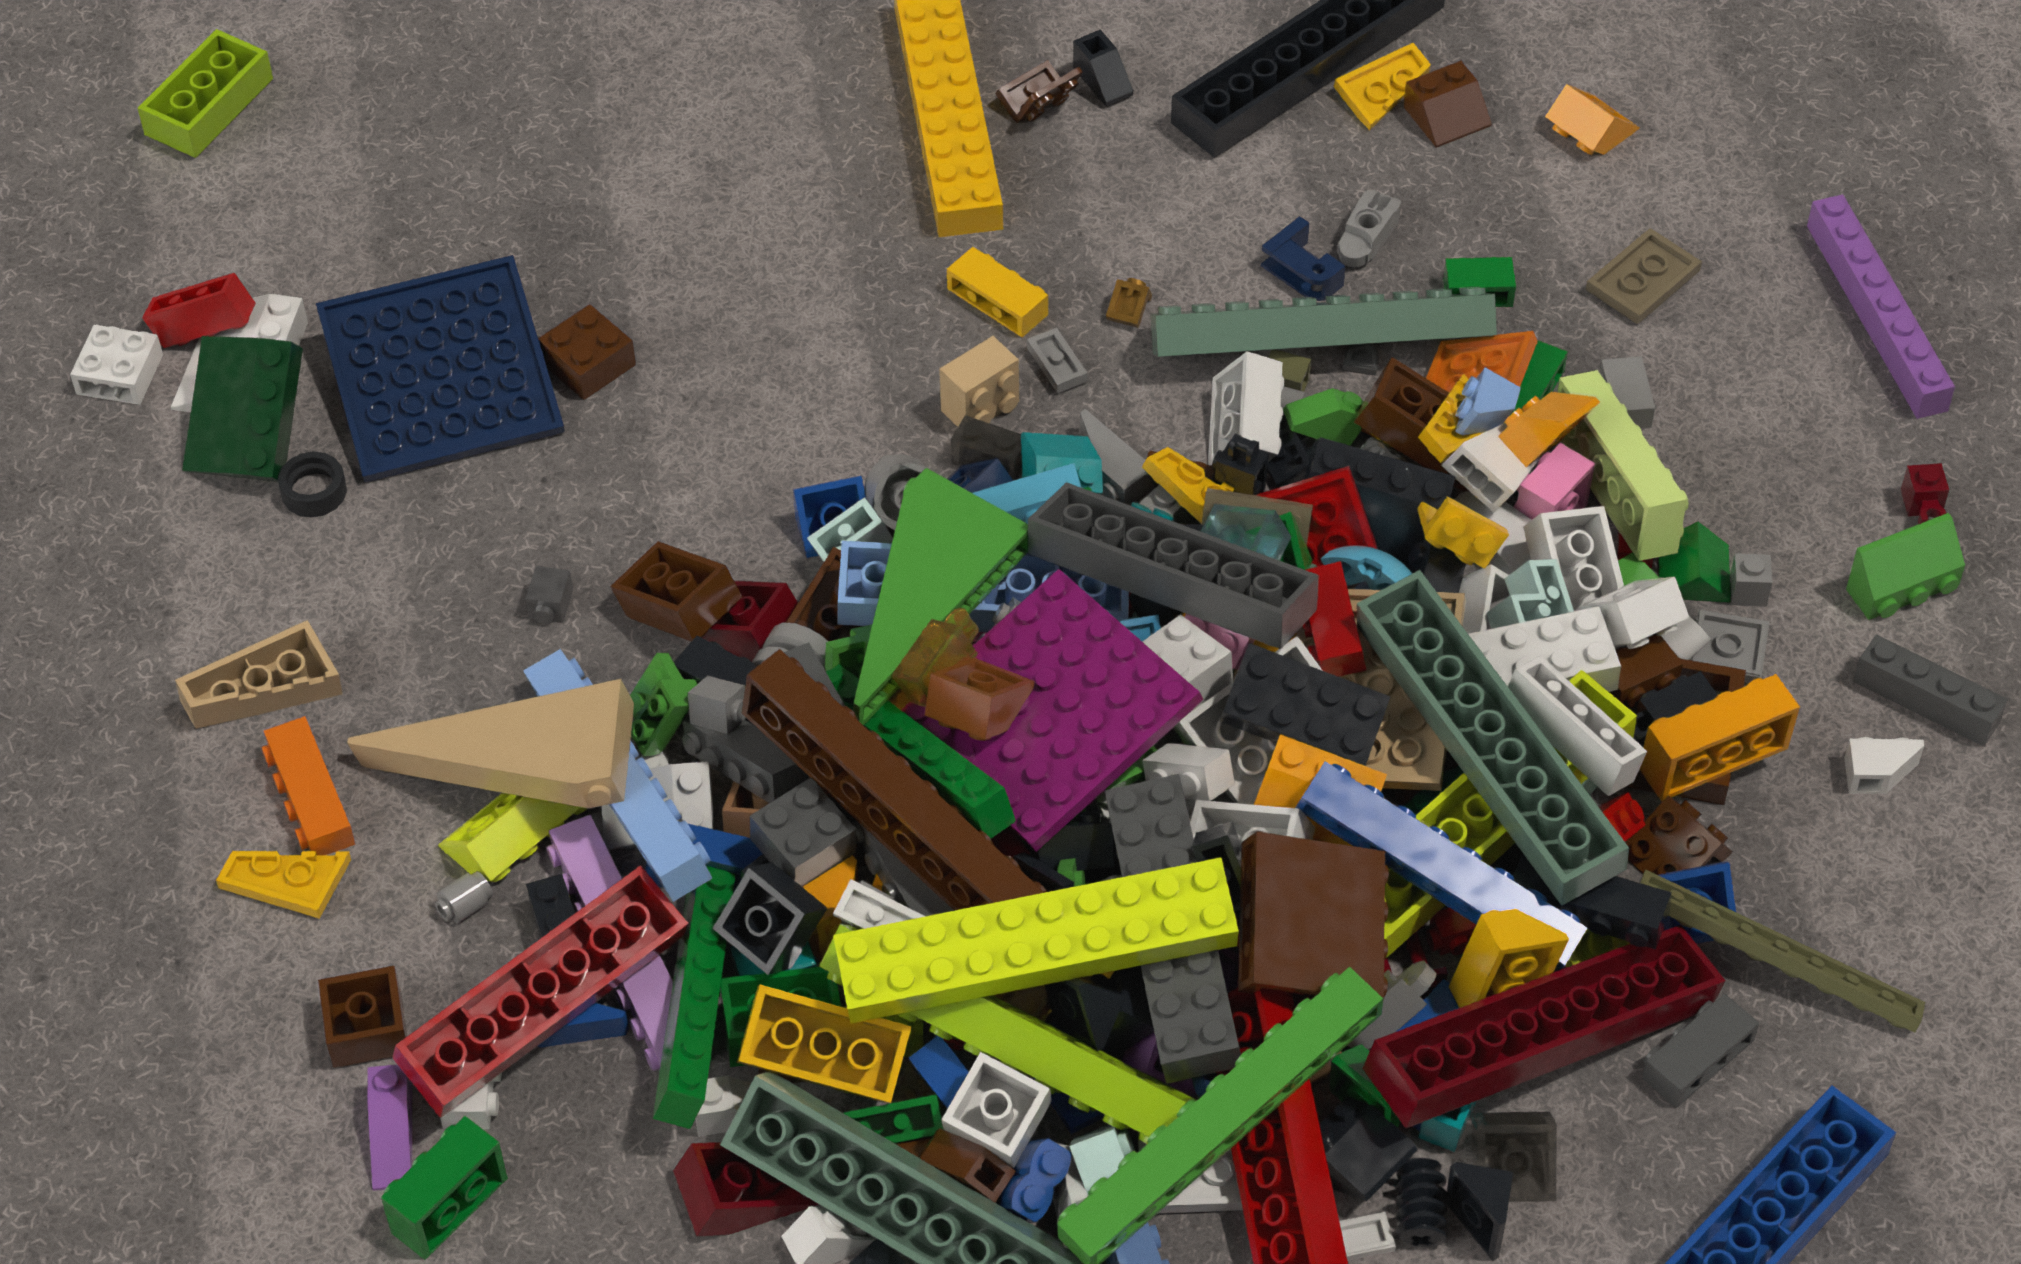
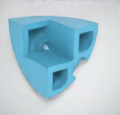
(1367, 565)

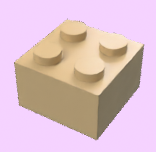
(980, 383)

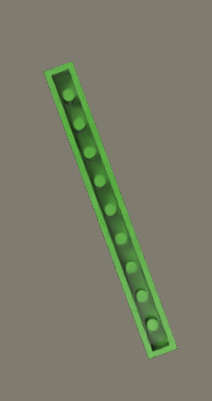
(1219, 1118)

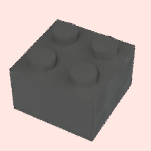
(803, 833)

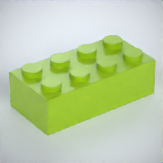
(205, 93)

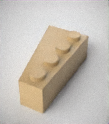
(260, 679)

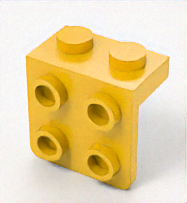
(1462, 531)

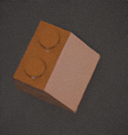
(976, 698)

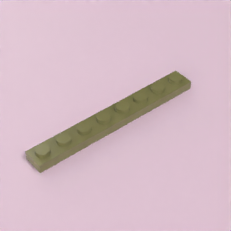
(1790, 955)

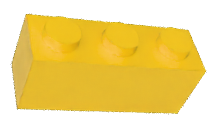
(997, 291)

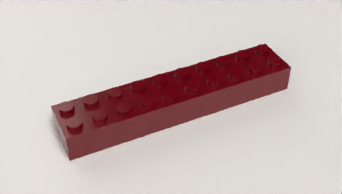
(1540, 1026)

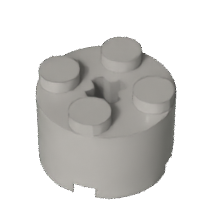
(887, 481)

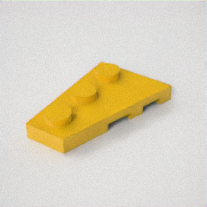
(1381, 83)
(1440, 433)
(1182, 480)
(287, 881)

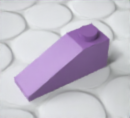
(389, 1124)

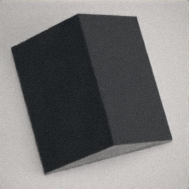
(1085, 1008)
(1480, 1202)

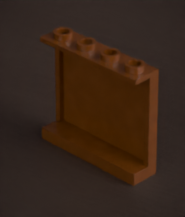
(1310, 914)

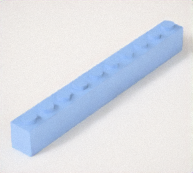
(643, 813)

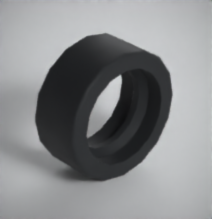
(313, 504)

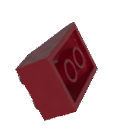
(752, 617)
(730, 1193)

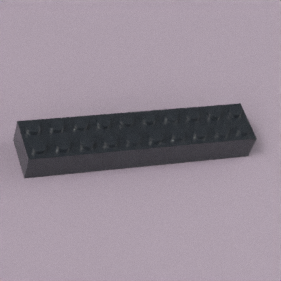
(1289, 67)

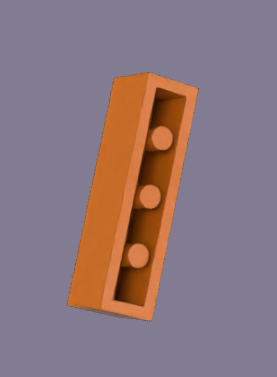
(308, 787)

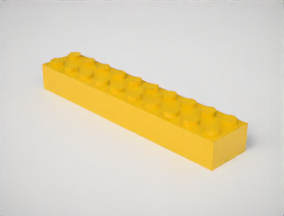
(949, 117)

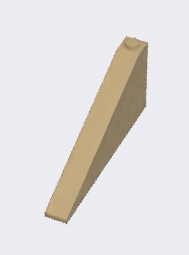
(544, 748)

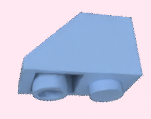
(1486, 403)

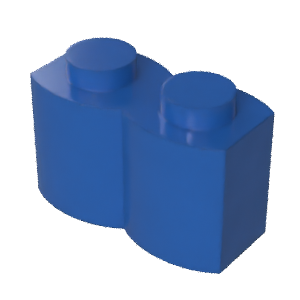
(1037, 1172)

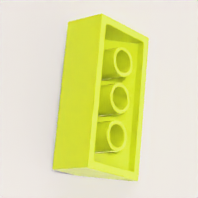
(504, 833)

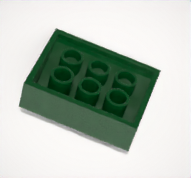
(242, 407)

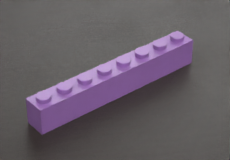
(1880, 307)

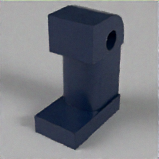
(1300, 267)

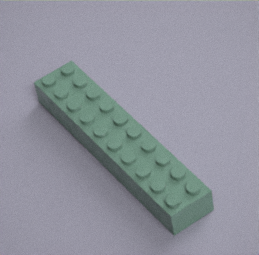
(1323, 324)
(1492, 738)
(878, 1182)

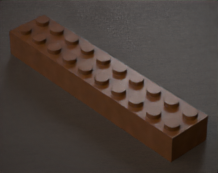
(879, 788)

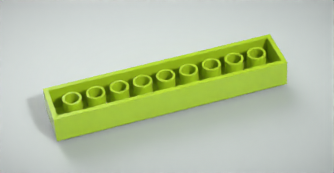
(1049, 1055)

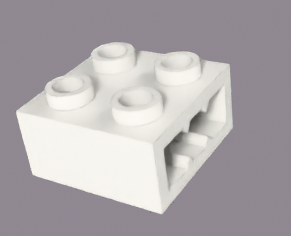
(116, 364)

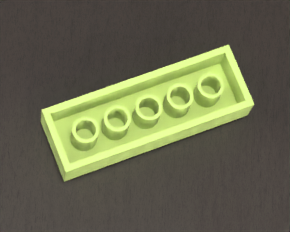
(1627, 471)

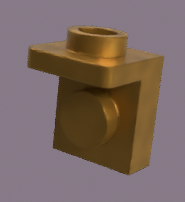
(1128, 302)

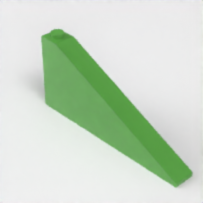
(942, 558)

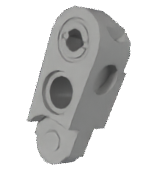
(1368, 228)
(1399, 1003)

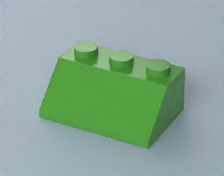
(1906, 568)

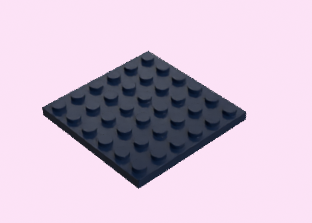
(439, 368)

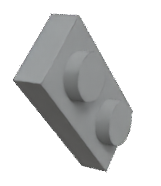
(1057, 360)

